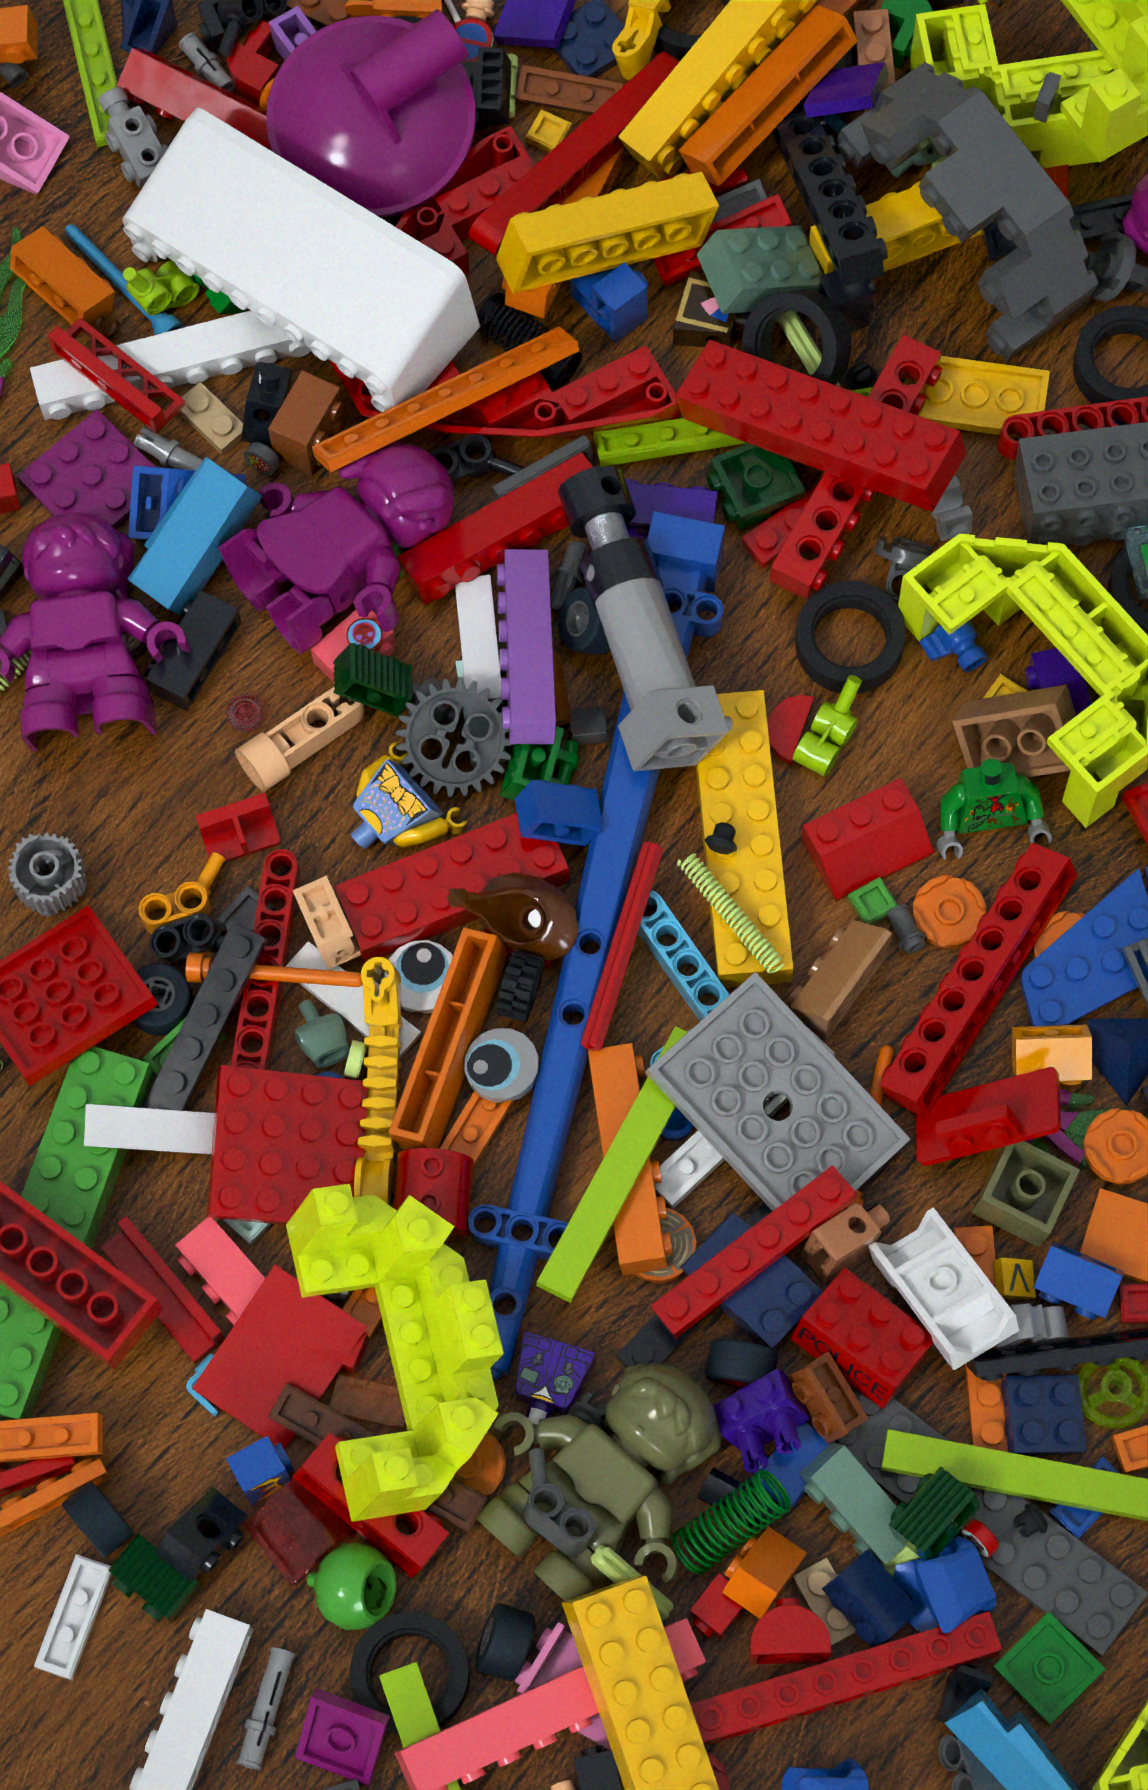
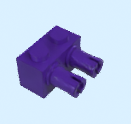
(760, 1415)

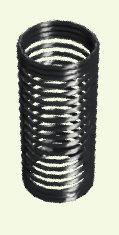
(495, 319)

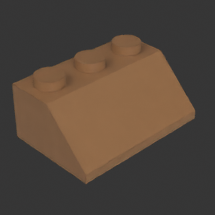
(1015, 729)
(840, 977)

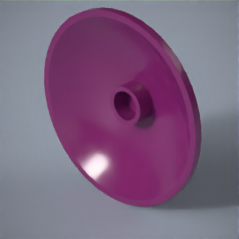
(376, 110)

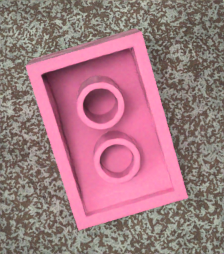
(27, 146)

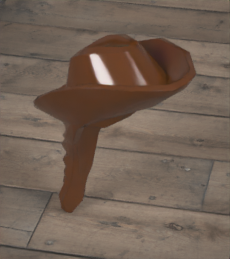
(523, 913)

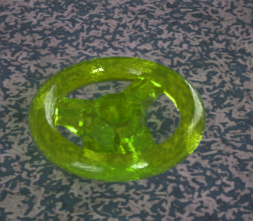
(1114, 1375)

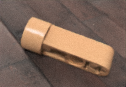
(270, 758)

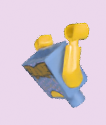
(398, 807)

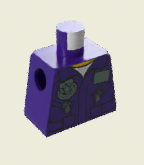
(551, 1375)

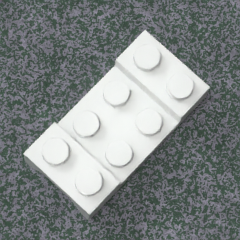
(946, 1290)

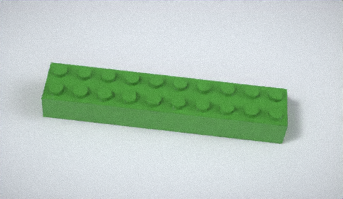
(73, 1190)

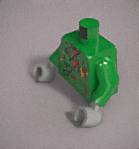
(989, 800)

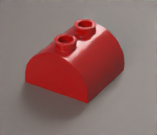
(437, 1180)
(789, 1636)

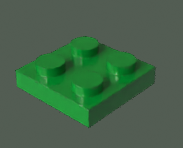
(1048, 1668)

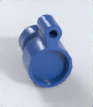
(960, 642)

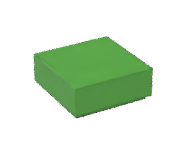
(872, 901)

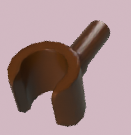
(99, 327)

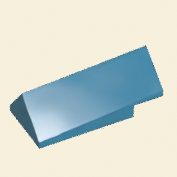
(187, 539)
(1008, 1746)

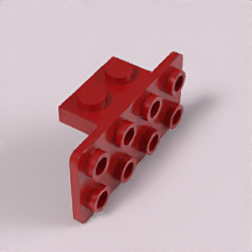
(990, 1117)

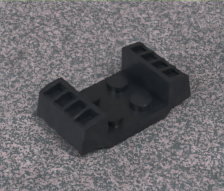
(490, 85)

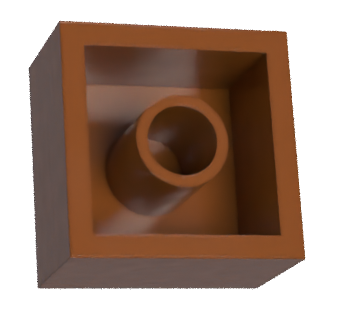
(306, 417)

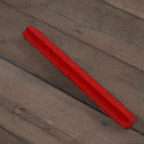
(621, 946)

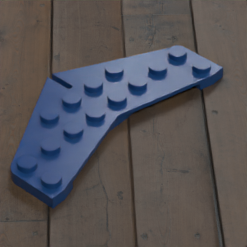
(1087, 962)

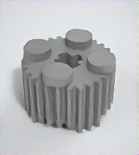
(55, 890)

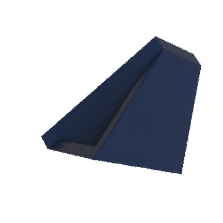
(147, 24)
(1121, 1053)

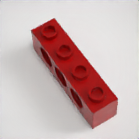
(405, 1551)

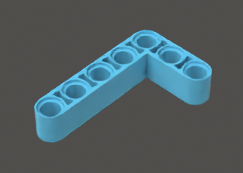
(678, 954)

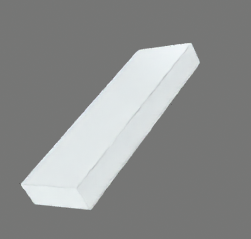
(73, 1617)

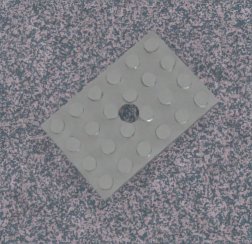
(762, 1048)

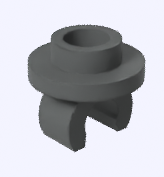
(587, 1412)

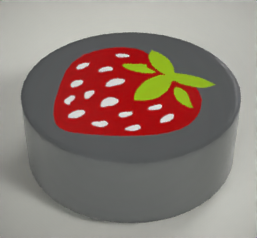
(261, 458)

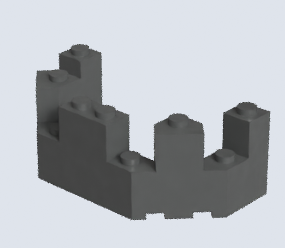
(983, 181)

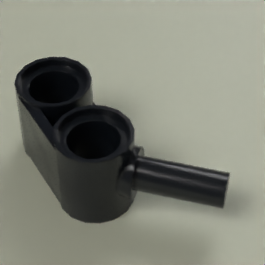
(238, 13)
(456, 456)
(188, 937)

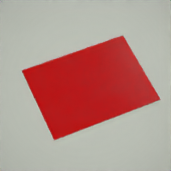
(273, 1349)

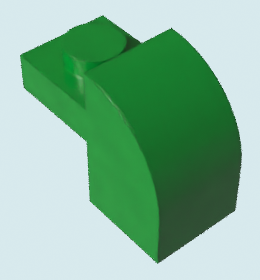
(902, 23)

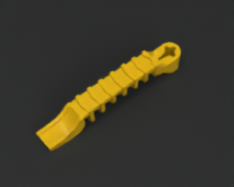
(637, 39)
(383, 1017)

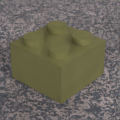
(1025, 1191)

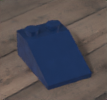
(769, 1302)

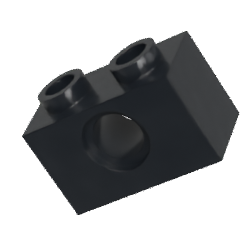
(202, 1535)

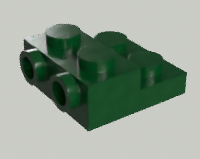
(753, 483)

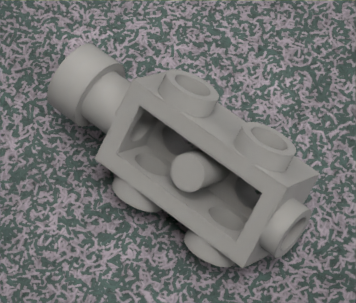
(131, 144)

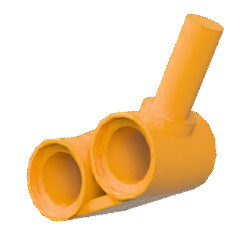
(174, 902)

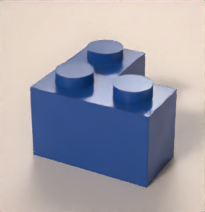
(613, 299)

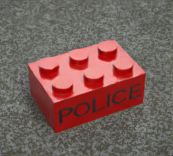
(866, 1336)

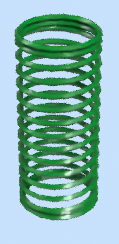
(702, 1547)

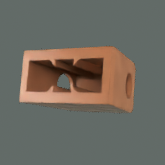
(843, 1240)

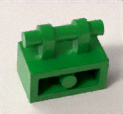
(537, 763)

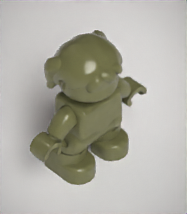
(656, 1421)

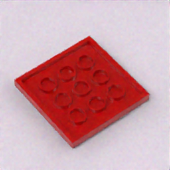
(66, 995)
(280, 1140)

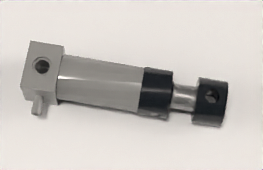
(669, 716)

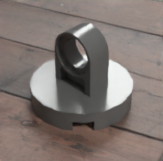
(1116, 267)
(904, 556)

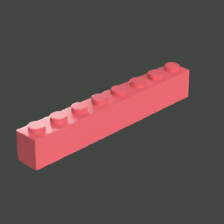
(521, 1721)

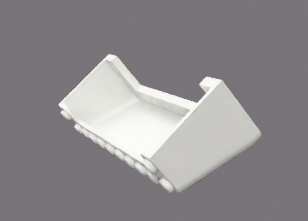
(303, 259)

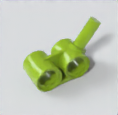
(161, 290)
(831, 731)

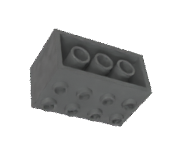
(1083, 484)

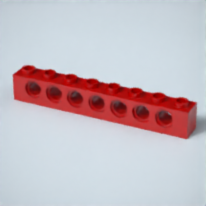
(790, 569)
(979, 997)
(845, 1679)

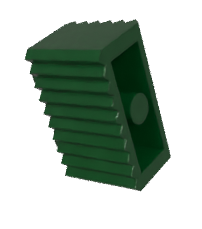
(373, 679)
(934, 1514)
(153, 1580)

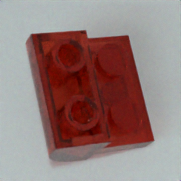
(297, 1531)

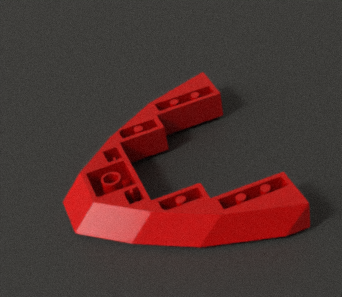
(612, 397)

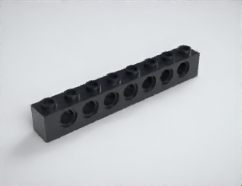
(830, 196)

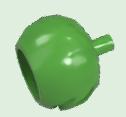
(346, 1593)

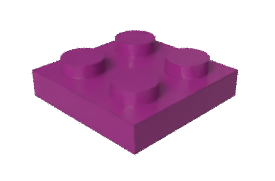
(342, 1736)

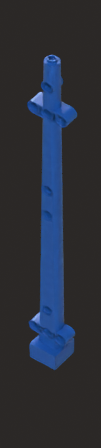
(689, 564)

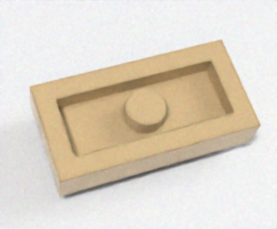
(211, 419)
(809, 1585)

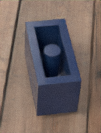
(870, 1599)

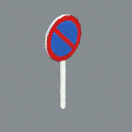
(472, 32)

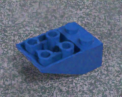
(153, 494)

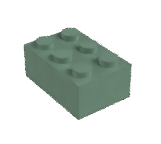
(757, 263)

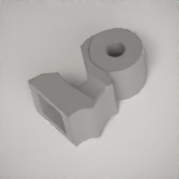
(951, 514)
(1037, 1324)

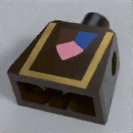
(701, 318)

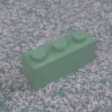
(853, 1499)

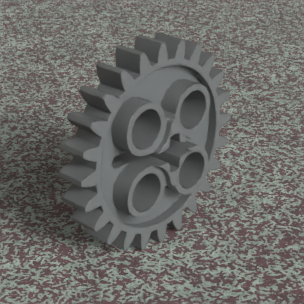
(422, 726)

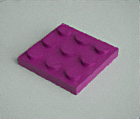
(86, 472)

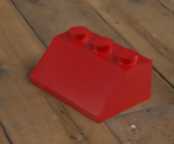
(867, 839)

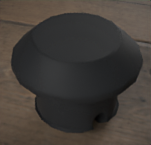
(861, 376)
(722, 839)
(1032, 1520)

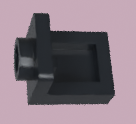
(210, 26)
(960, 1686)

